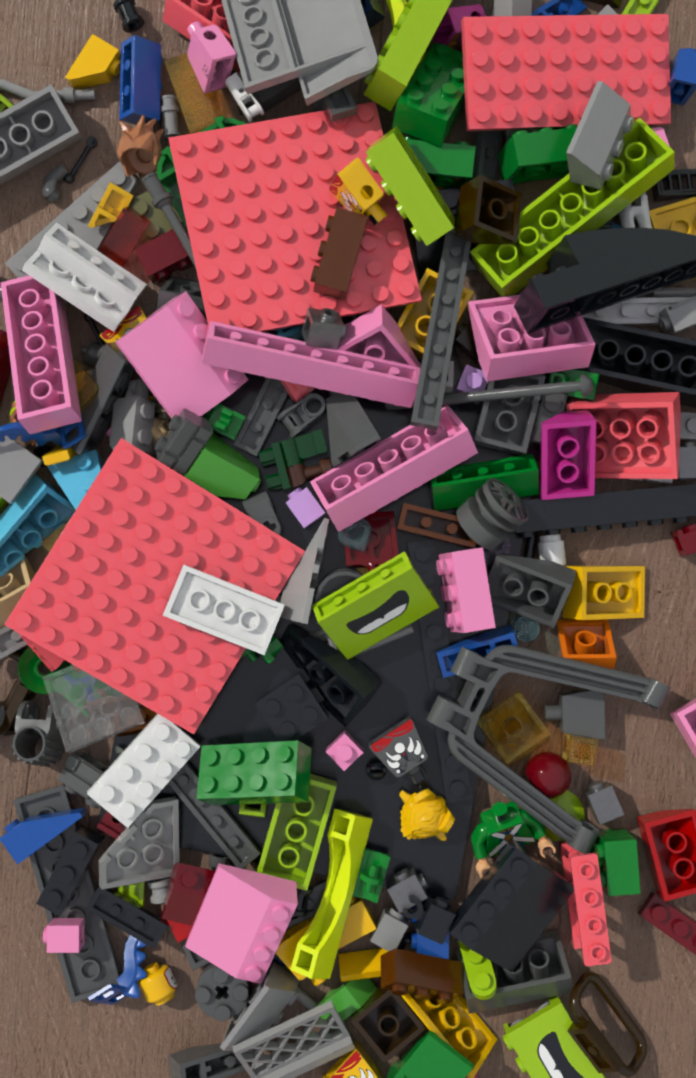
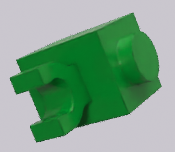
(225, 421)

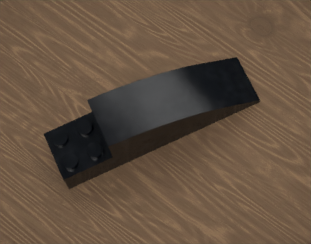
(605, 269)
(643, 360)

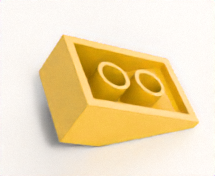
(606, 593)

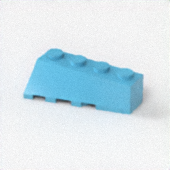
(30, 520)

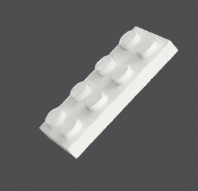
(223, 609)
(143, 769)

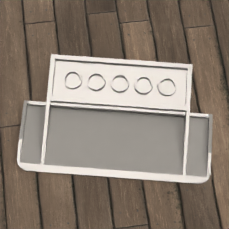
(307, 39)

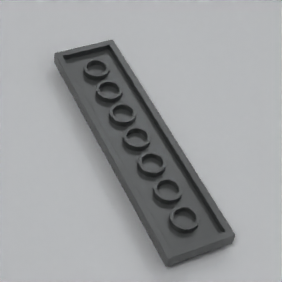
(96, 962)

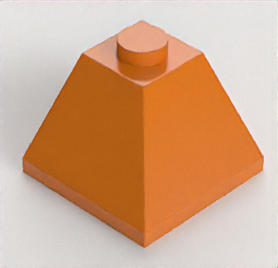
(587, 641)

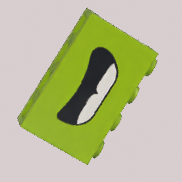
(375, 606)
(546, 1046)

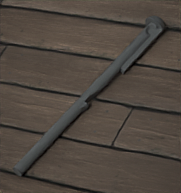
(584, 385)

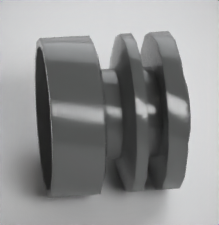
(492, 514)

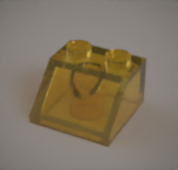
(513, 729)

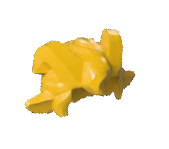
(425, 815)

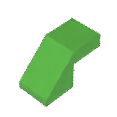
(349, 997)

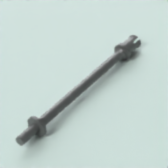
(162, 201)

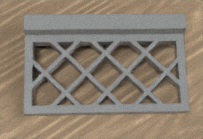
(296, 1058)

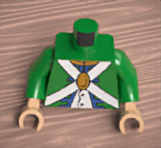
(500, 826)

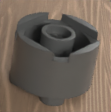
(220, 1002)

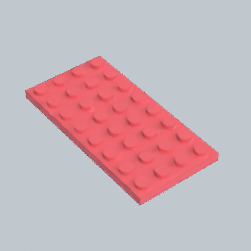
(546, 68)

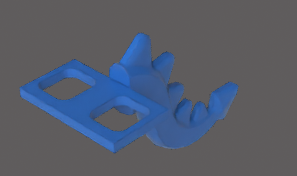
(56, 435)
(128, 979)

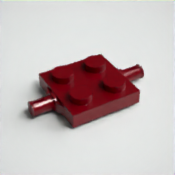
(381, 545)

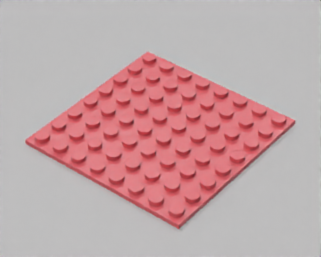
(261, 208)
(115, 569)

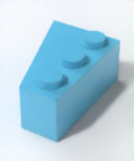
(77, 475)

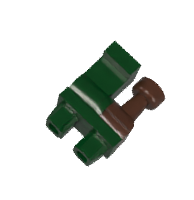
(290, 458)

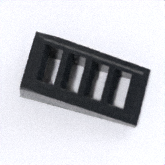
(661, 194)

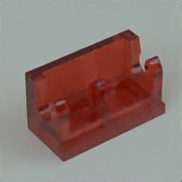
(124, 235)

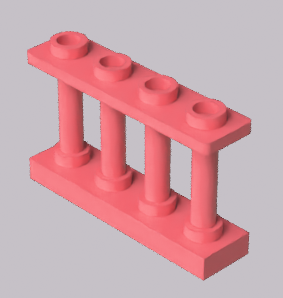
(586, 905)

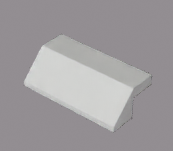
(84, 277)

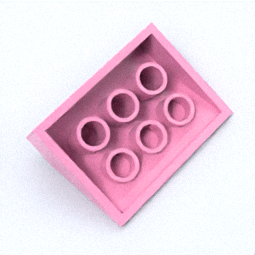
(510, 352)
(169, 355)
(243, 921)

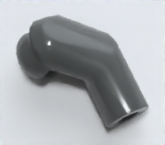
(50, 183)

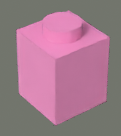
(344, 750)
(64, 935)

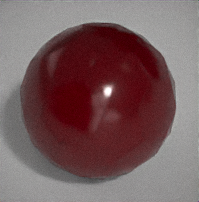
(548, 774)

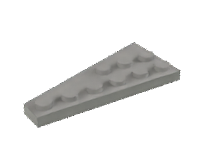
(77, 217)

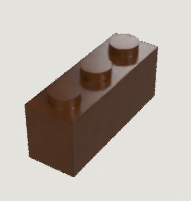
(339, 253)
(433, 525)
(421, 976)

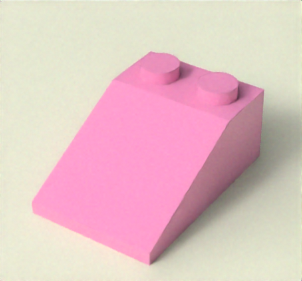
(379, 337)

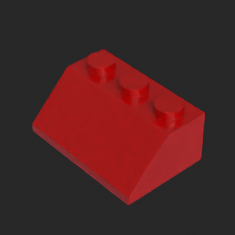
(671, 851)

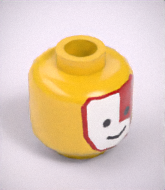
(159, 984)

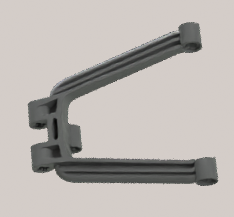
(482, 676)

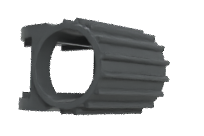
(29, 731)

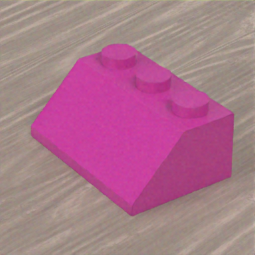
(568, 455)

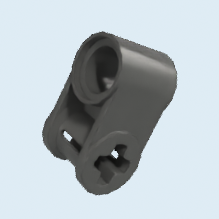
(301, 415)
(262, 510)

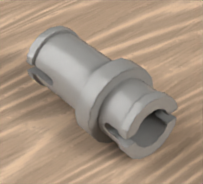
(169, 112)

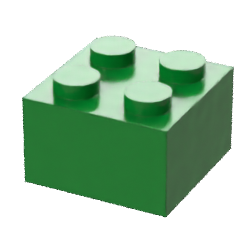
(617, 862)

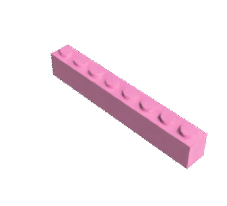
(310, 365)

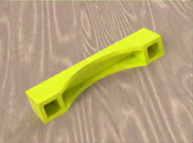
(320, 943)

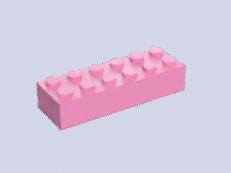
(40, 356)
(392, 469)

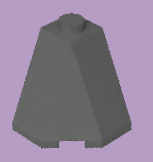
(348, 428)

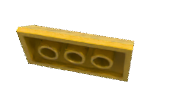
(456, 1027)

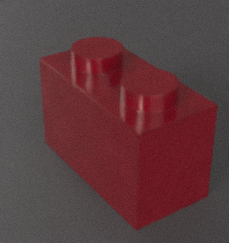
(163, 256)

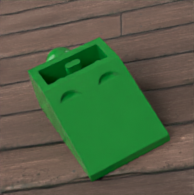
(431, 1059)

